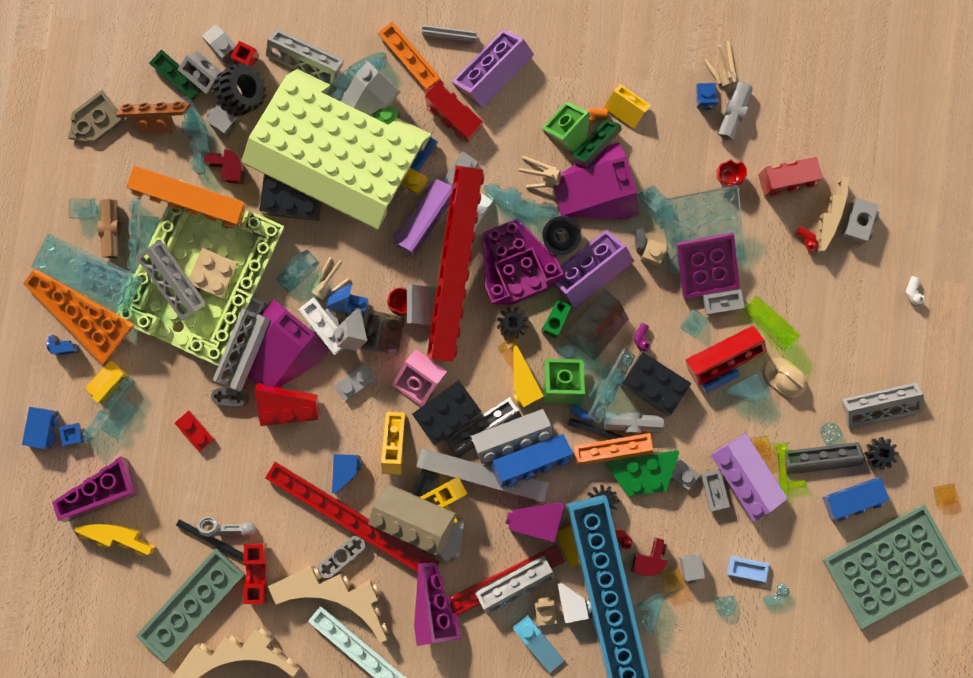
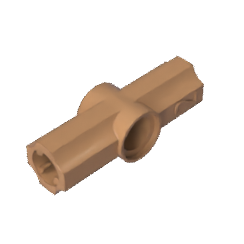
(109, 228)

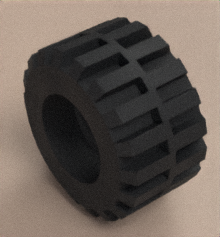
(229, 95)

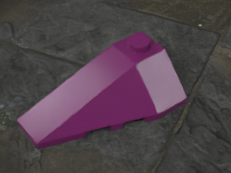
(433, 614)

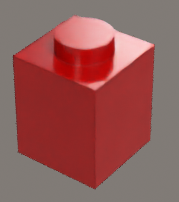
(244, 54)

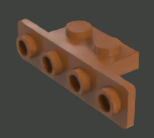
(154, 117)

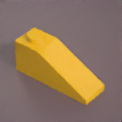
(525, 385)
(393, 443)
(446, 493)

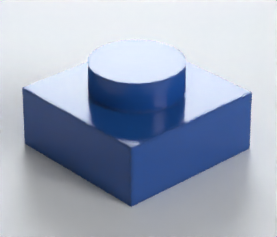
(71, 434)

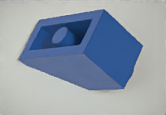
(344, 470)

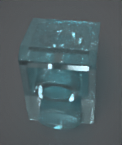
(651, 199)
(297, 270)

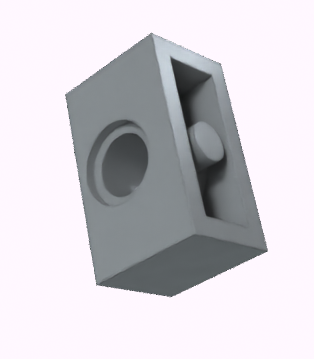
(199, 71)
(852, 229)

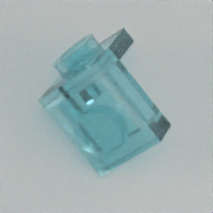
(83, 208)

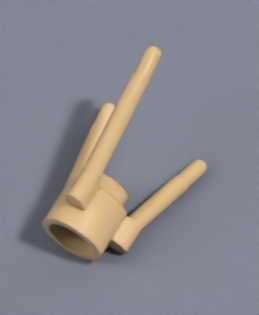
(728, 75)
(550, 176)
(321, 288)

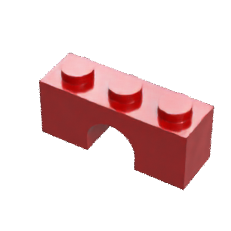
(256, 573)

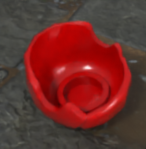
(731, 173)
(398, 301)

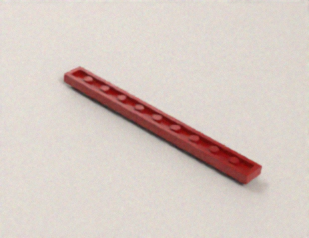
(346, 516)

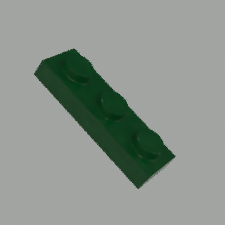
(169, 69)
(596, 142)

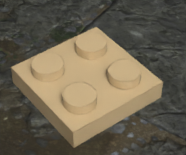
(213, 273)

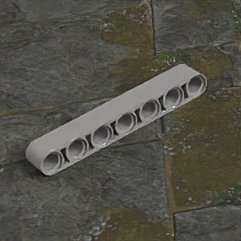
(478, 474)

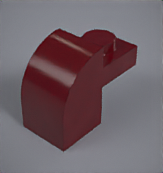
(231, 165)
(652, 564)

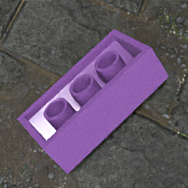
(493, 67)
(424, 218)
(593, 268)
(749, 476)

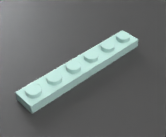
(353, 645)

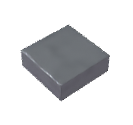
(639, 239)

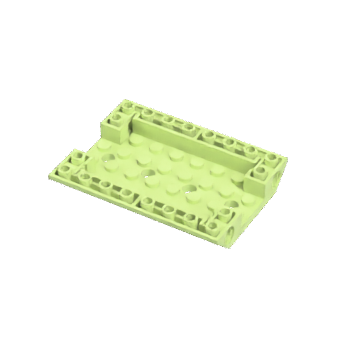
(211, 326)

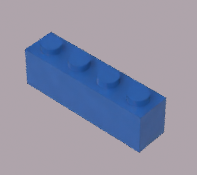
(531, 461)

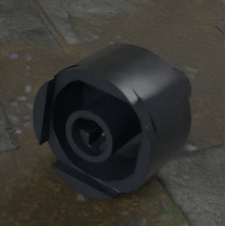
(551, 235)

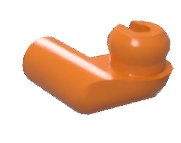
(597, 113)

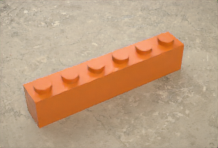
(187, 196)

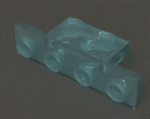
(142, 231)
(608, 384)
(115, 414)

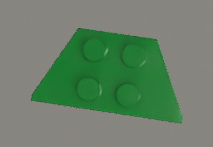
(644, 473)

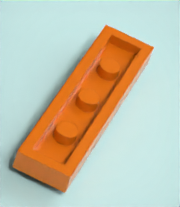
(409, 56)
(613, 449)

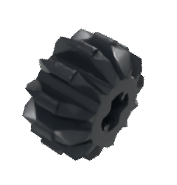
(519, 323)
(881, 444)
(606, 493)

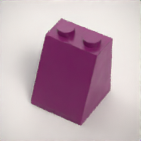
(536, 520)

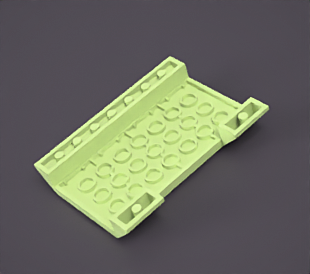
(332, 149)

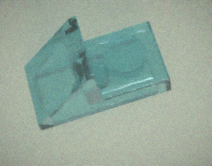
(652, 605)

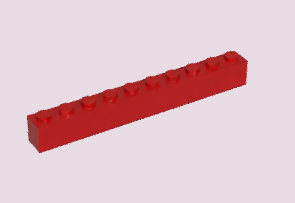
(454, 263)

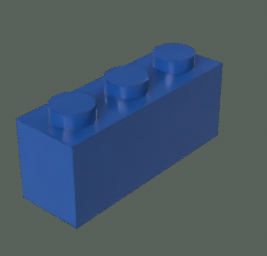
(856, 499)

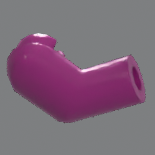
(640, 339)

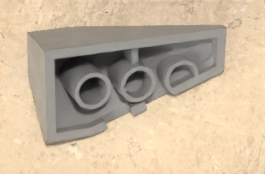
(370, 90)

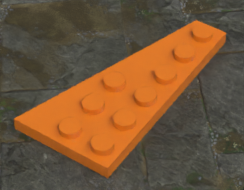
(87, 321)

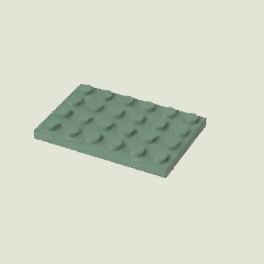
(892, 566)

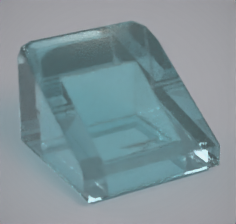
(694, 323)

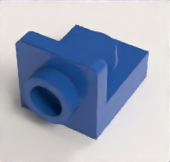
(706, 95)
(64, 348)

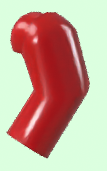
(809, 238)
(624, 539)

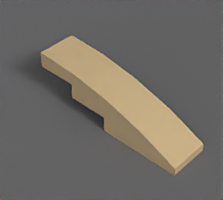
(829, 221)

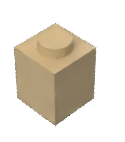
(653, 252)

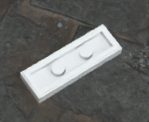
(321, 323)

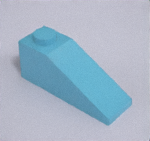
(538, 643)

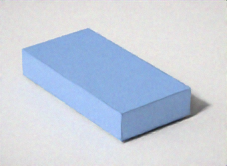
(748, 569)

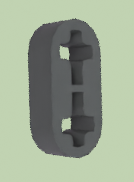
(230, 392)

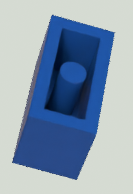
(40, 428)

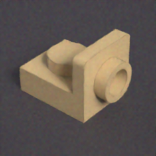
(545, 611)

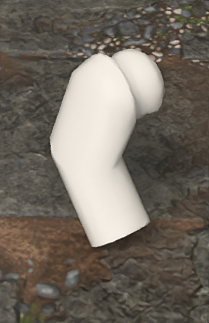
(912, 292)

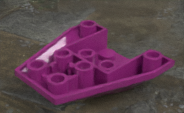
(599, 190)
(517, 264)
(286, 348)

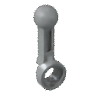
(246, 529)

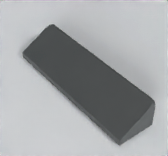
(502, 413)
(823, 458)

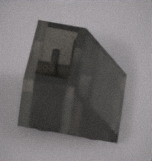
(382, 332)

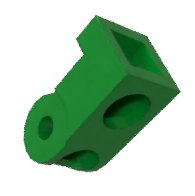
(556, 319)

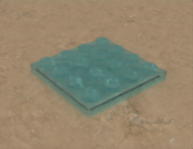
(700, 217)

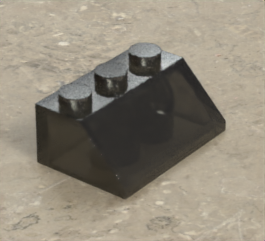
(598, 325)

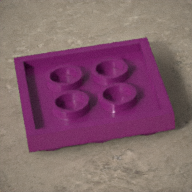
(708, 265)

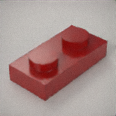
(194, 431)

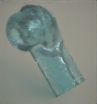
(779, 597)

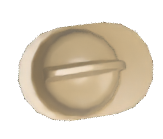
(785, 377)

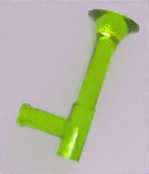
(783, 478)

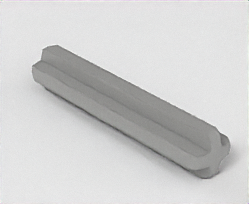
(449, 33)

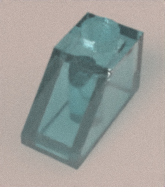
(749, 389)

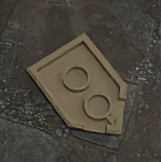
(94, 119)

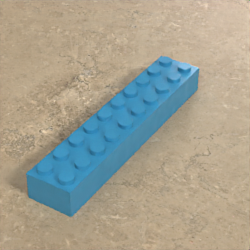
(607, 588)

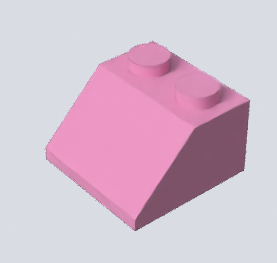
(419, 377)

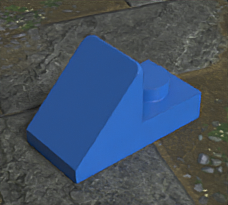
(343, 301)

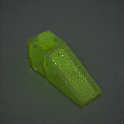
(772, 323)

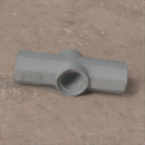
(735, 111)
(633, 422)

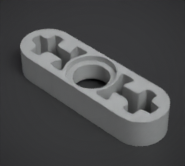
(327, 561)

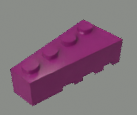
(105, 488)

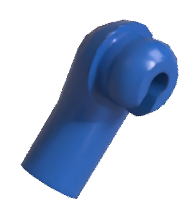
(580, 413)

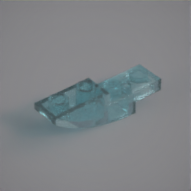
(343, 81)
(195, 128)
(510, 201)

